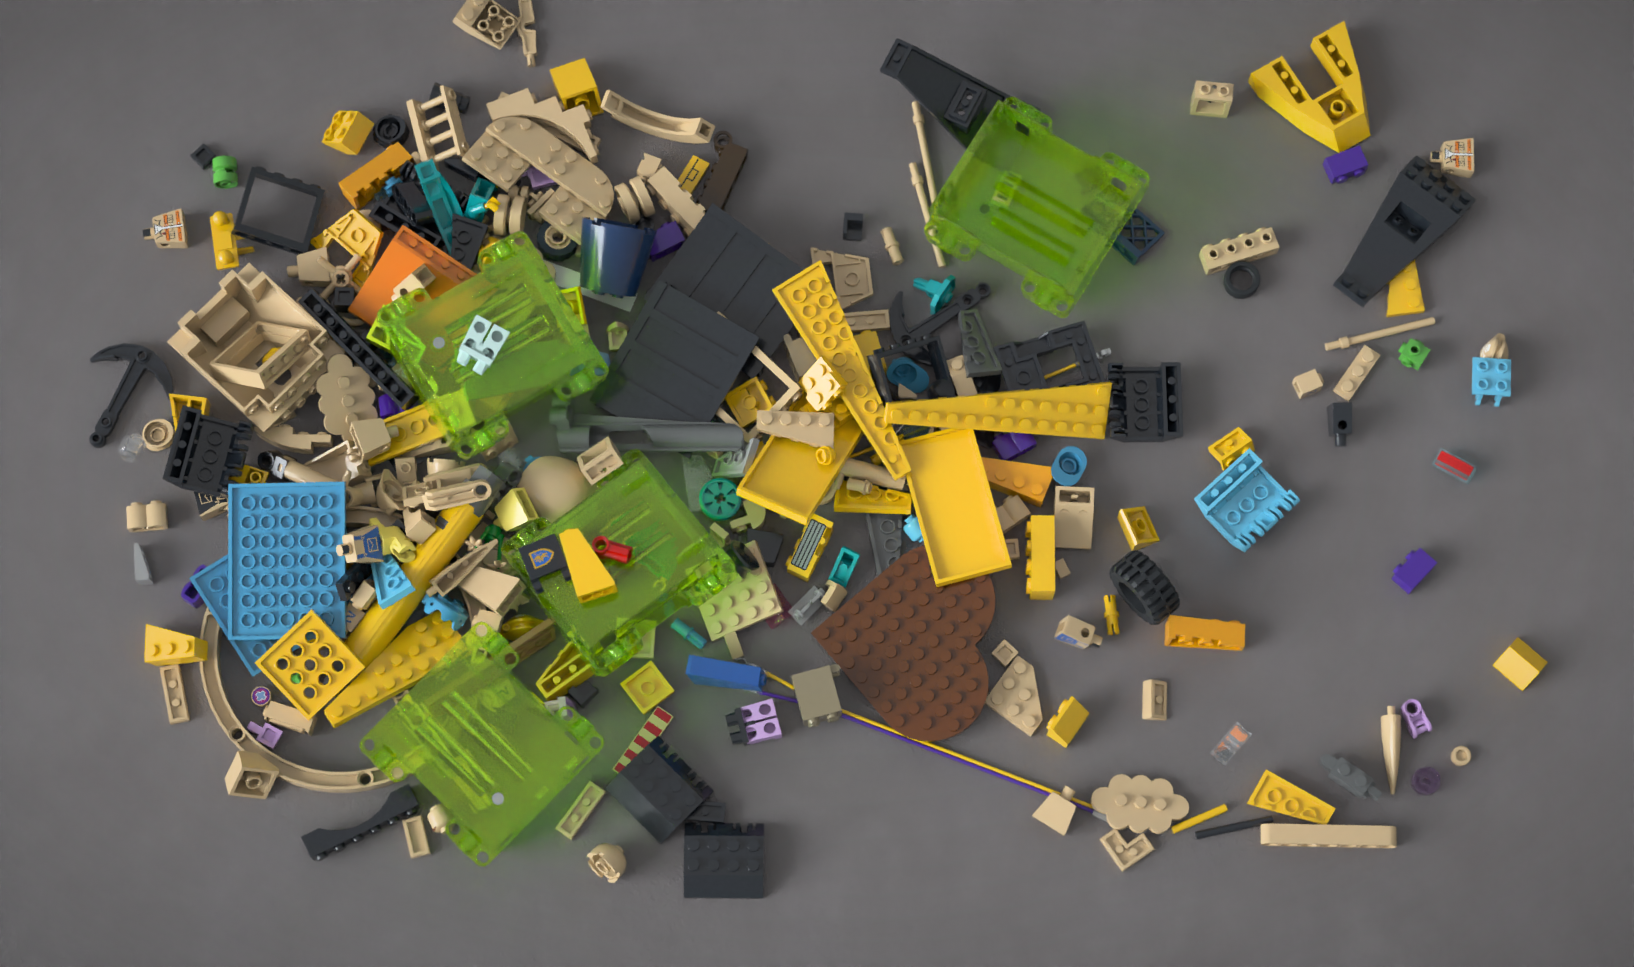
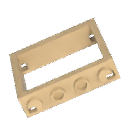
(296, 345)

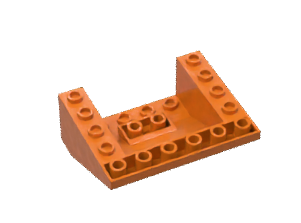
(400, 259)

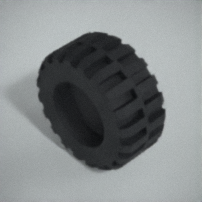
(1144, 587)

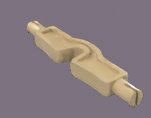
(528, 37)

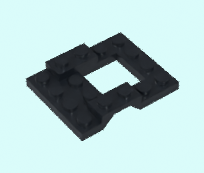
(1021, 365)

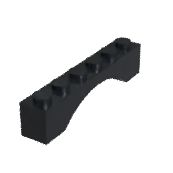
(323, 841)

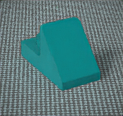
(844, 566)

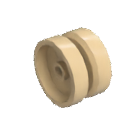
(634, 199)
(510, 215)

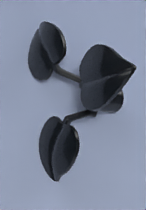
(986, 384)

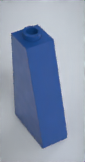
(725, 674)

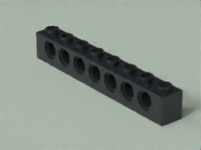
(359, 349)

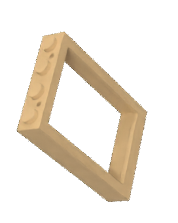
(792, 395)

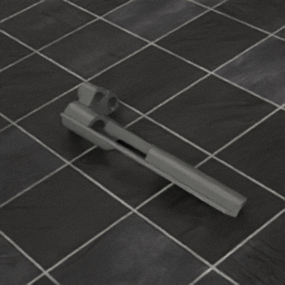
(583, 431)

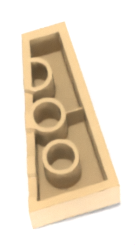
(675, 200)

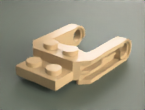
(446, 489)

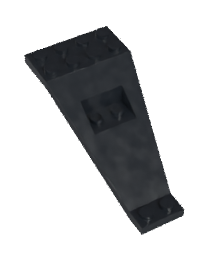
(944, 90)
(1409, 221)

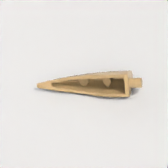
(456, 572)
(1391, 744)

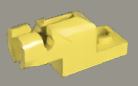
(394, 541)

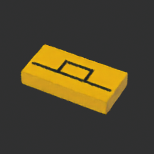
(693, 174)

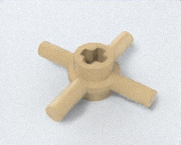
(340, 269)

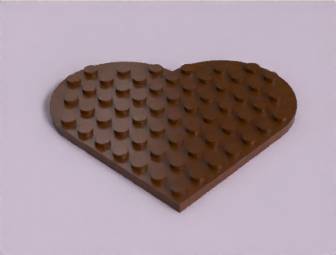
(915, 647)

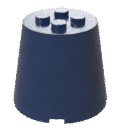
(613, 256)

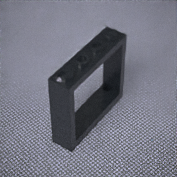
(269, 238)
(936, 354)

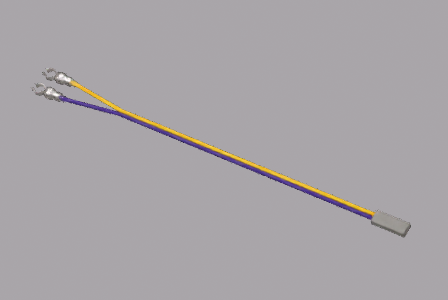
(934, 748)

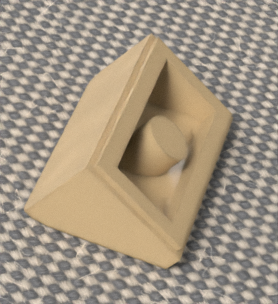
(1154, 700)

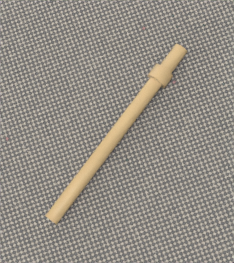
(918, 120)
(917, 182)
(1345, 342)

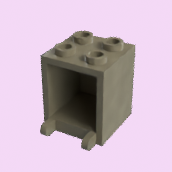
(799, 356)
(817, 695)

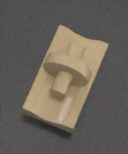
(536, 204)

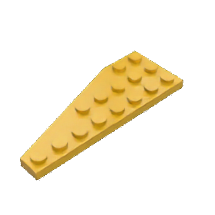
(395, 668)

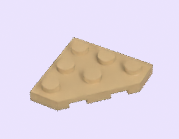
(1017, 697)

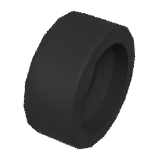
(1244, 266)

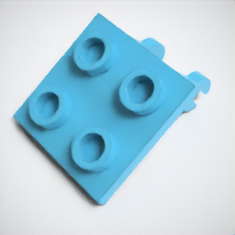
(1491, 377)

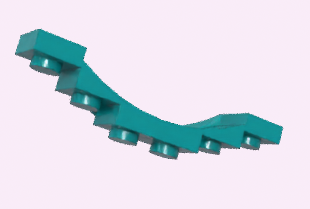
(439, 198)

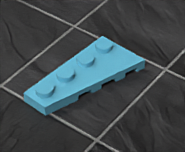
(390, 581)

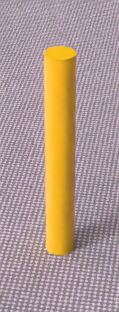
(1199, 818)

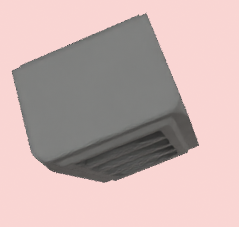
(142, 571)

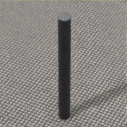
(1233, 827)

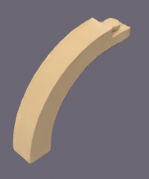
(663, 126)

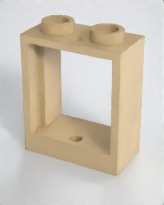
(1220, 99)
(599, 456)

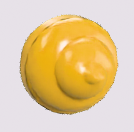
(825, 455)

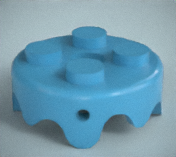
(449, 609)

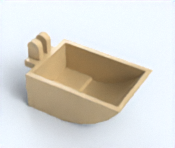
(338, 460)

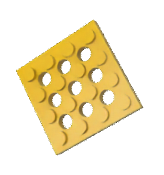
(310, 678)

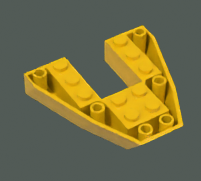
(1334, 118)

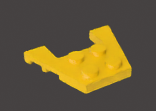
(357, 236)

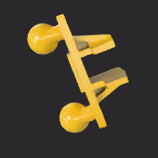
(224, 242)

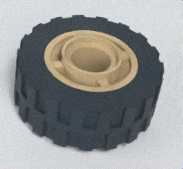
(552, 249)

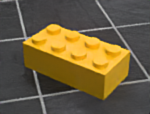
(1041, 557)

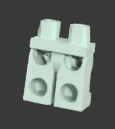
(482, 351)

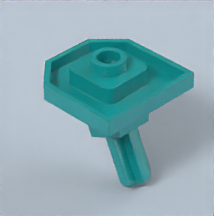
(937, 291)

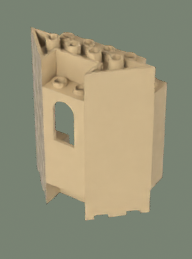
(231, 312)

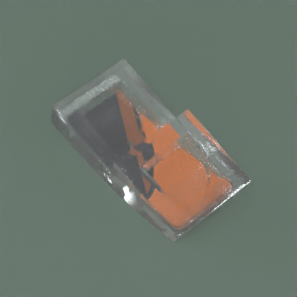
(1230, 743)

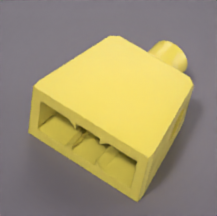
(515, 510)

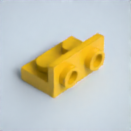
(1231, 447)

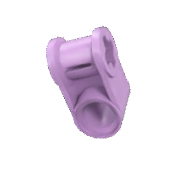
(1415, 719)

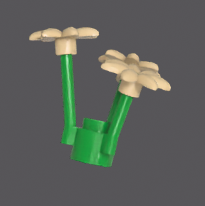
(490, 533)

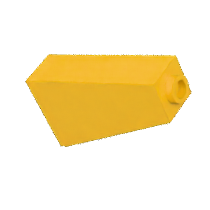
(587, 571)

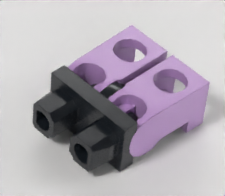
(756, 723)

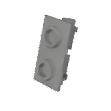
(807, 605)

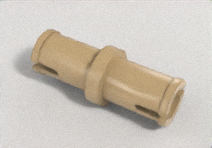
(892, 246)

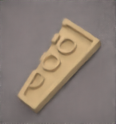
(806, 427)

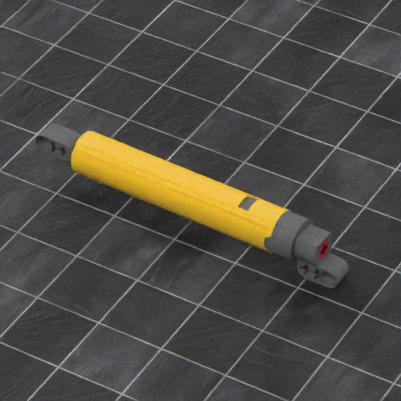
(452, 528)

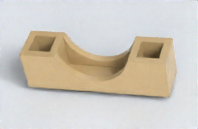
(417, 522)

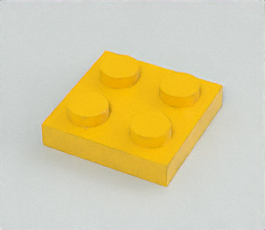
(647, 687)

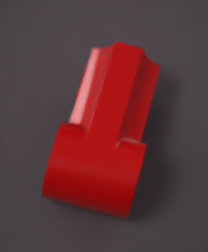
(613, 550)

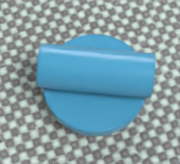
(389, 183)

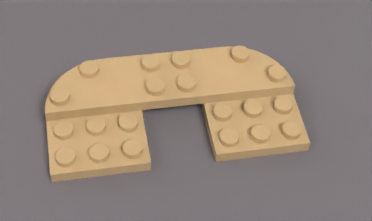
(517, 143)

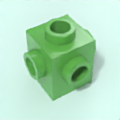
(1413, 353)

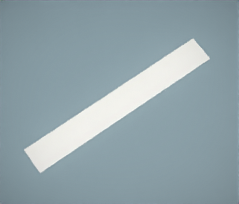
(569, 278)

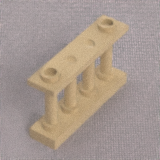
(422, 126)

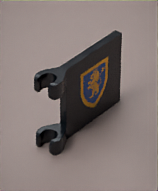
(543, 559)

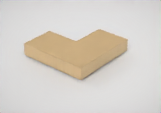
(1123, 853)

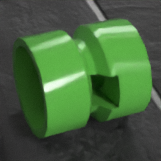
(225, 171)

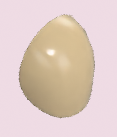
(555, 486)

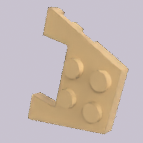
(850, 275)

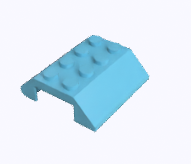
(1244, 501)

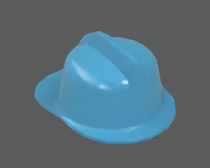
(908, 374)
(1069, 466)

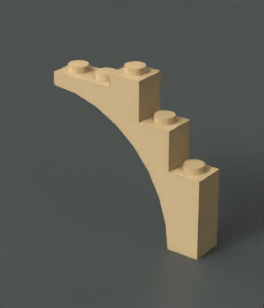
(550, 112)

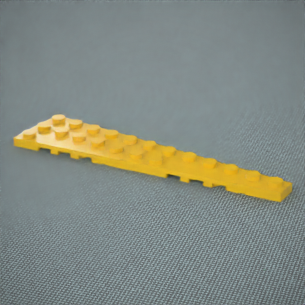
(823, 326)
(1047, 411)

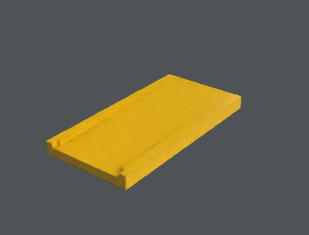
(788, 473)
(954, 506)

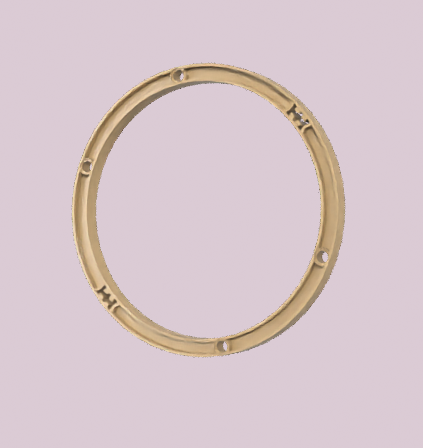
(294, 774)

